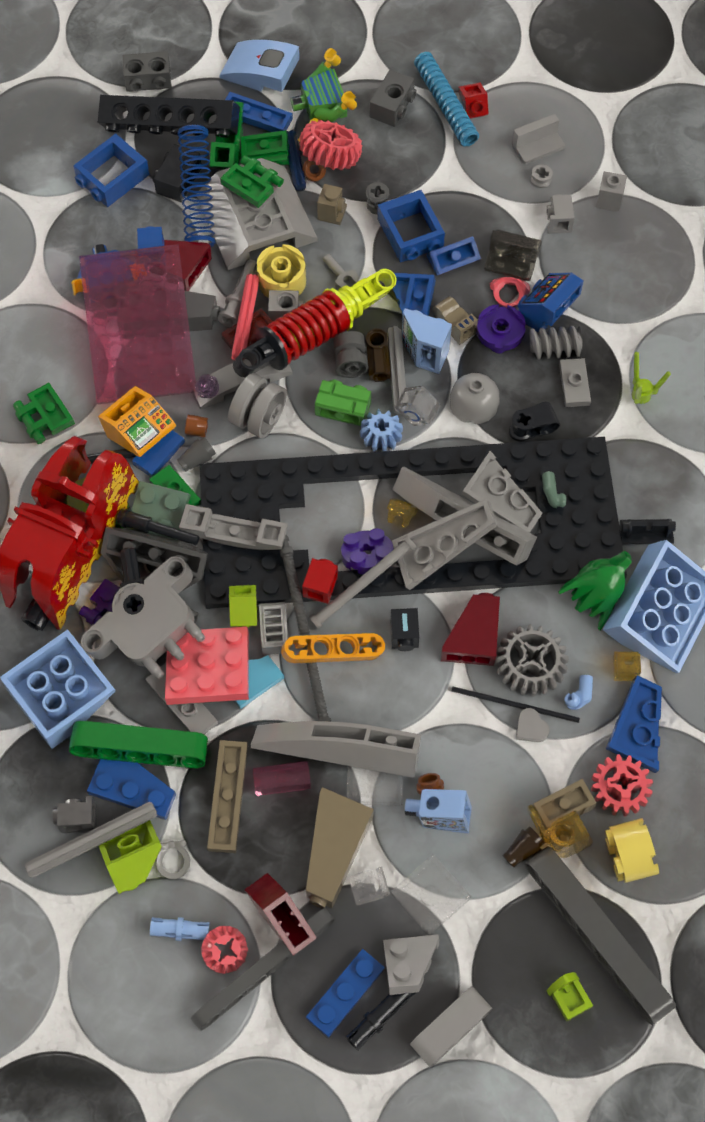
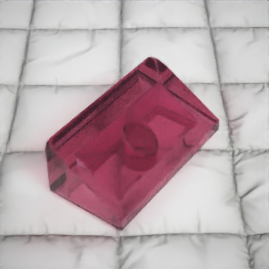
(281, 778)

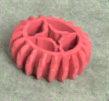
(330, 145)

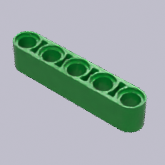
(138, 744)

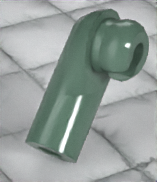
(549, 487)

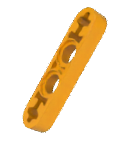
(332, 643)

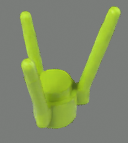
(643, 388)

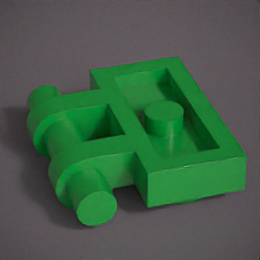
(249, 186)
(50, 409)

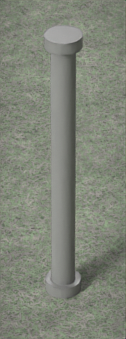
(362, 582)

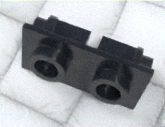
(647, 531)

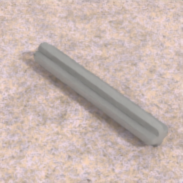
(397, 368)

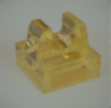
(402, 508)

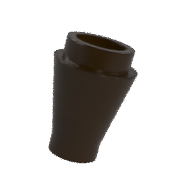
(523, 847)

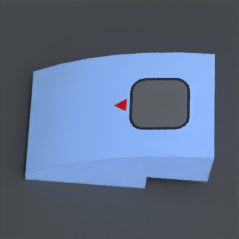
(261, 64)

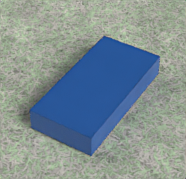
(159, 454)

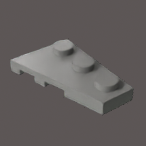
(505, 496)

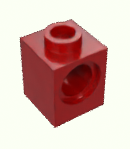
(320, 580)

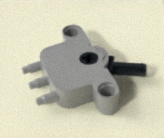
(156, 624)

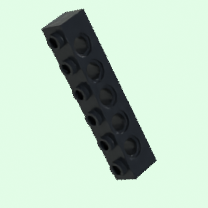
(113, 106)

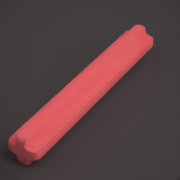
(245, 314)

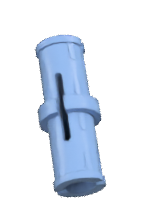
(179, 928)

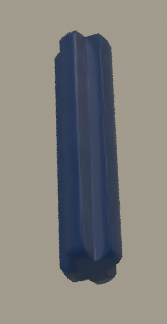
(295, 162)

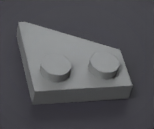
(408, 962)

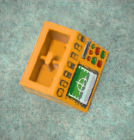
(136, 421)

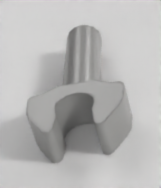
(342, 275)

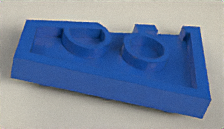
(638, 725)
(130, 786)

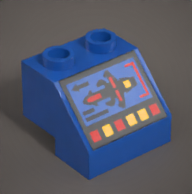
(550, 299)

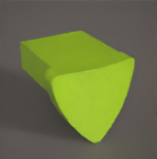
(570, 996)

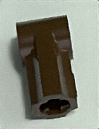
(378, 355)

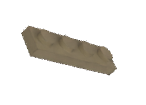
(227, 796)

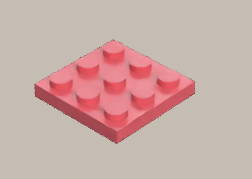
(210, 668)

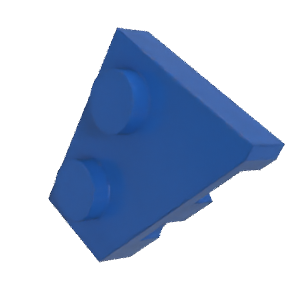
(414, 291)

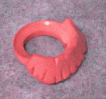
(497, 284)

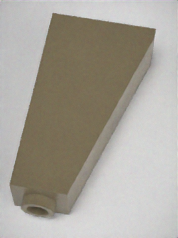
(336, 841)

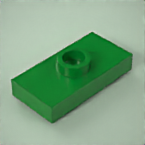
(170, 479)

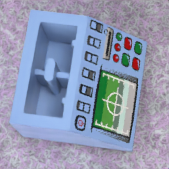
(426, 339)

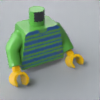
(323, 94)

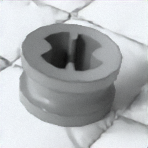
(541, 182)

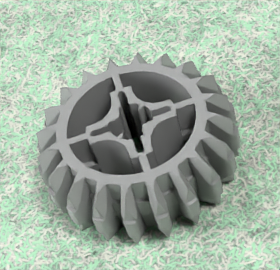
(520, 643)

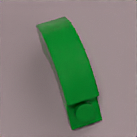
(227, 151)

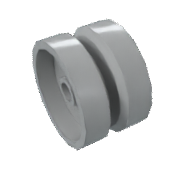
(257, 405)

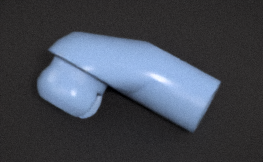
(582, 696)

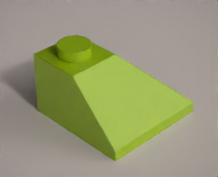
(131, 856)

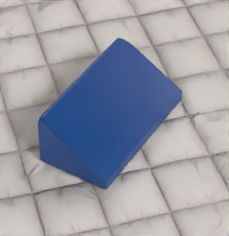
(454, 255)

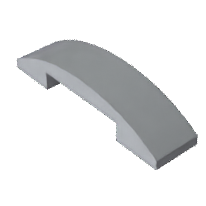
(230, 381)
(233, 531)

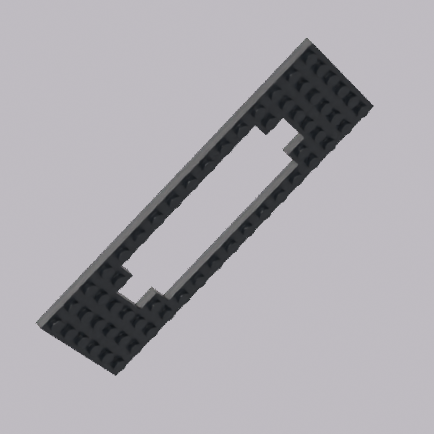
(566, 541)

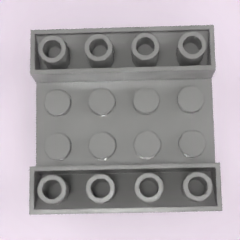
(244, 227)

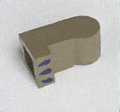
(452, 313)

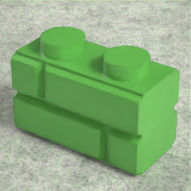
(342, 402)

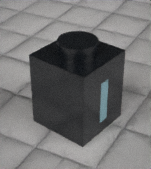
(404, 629)

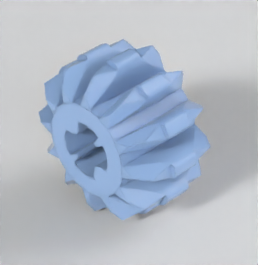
(373, 427)

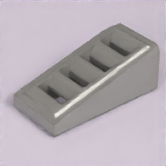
(272, 647)

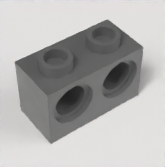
(147, 71)

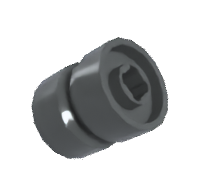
(350, 354)

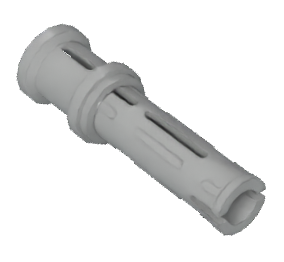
(230, 314)

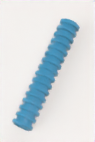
(446, 99)

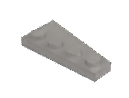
(443, 541)

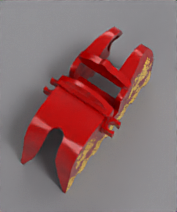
(59, 537)

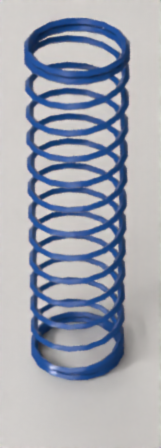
(196, 175)

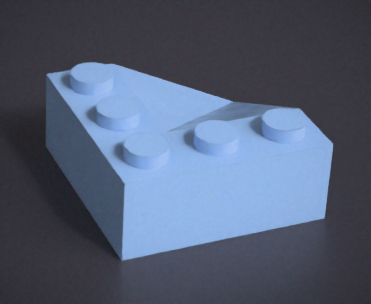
(58, 687)

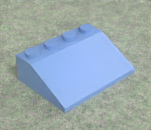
(661, 607)

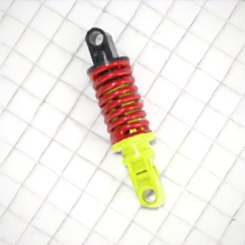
(312, 324)

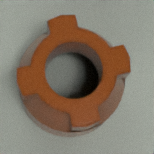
(196, 426)

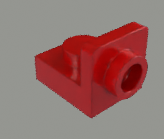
(475, 99)

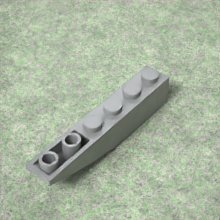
(438, 502)
(343, 744)

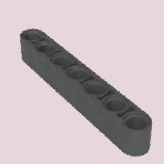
(600, 936)

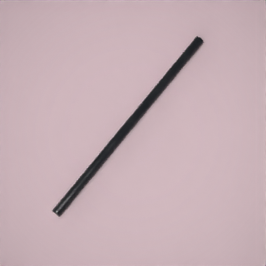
(515, 704)

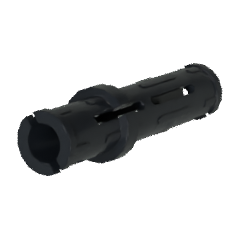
(376, 1019)

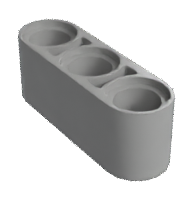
(451, 1026)

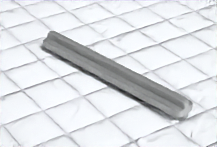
(91, 839)

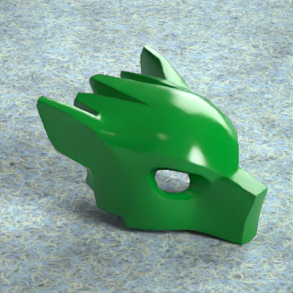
(599, 586)

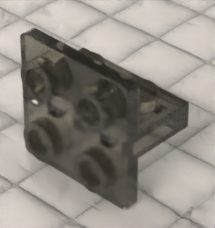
(512, 255)

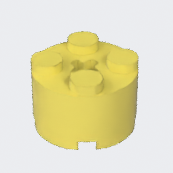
(281, 269)
(632, 850)

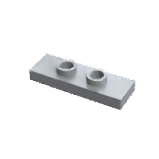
(192, 715)

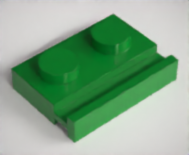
(269, 146)

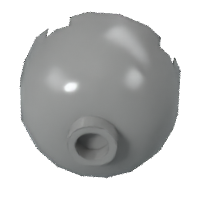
(474, 398)

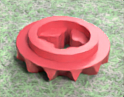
(211, 953)

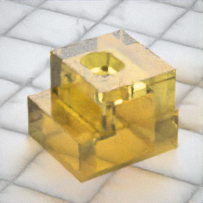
(624, 671)

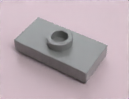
(575, 382)

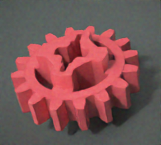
(621, 773)

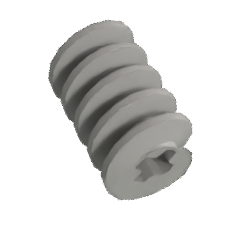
(556, 341)

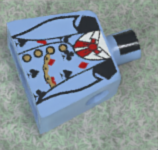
(442, 809)

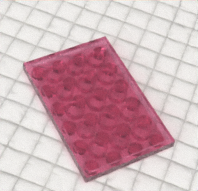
(138, 322)

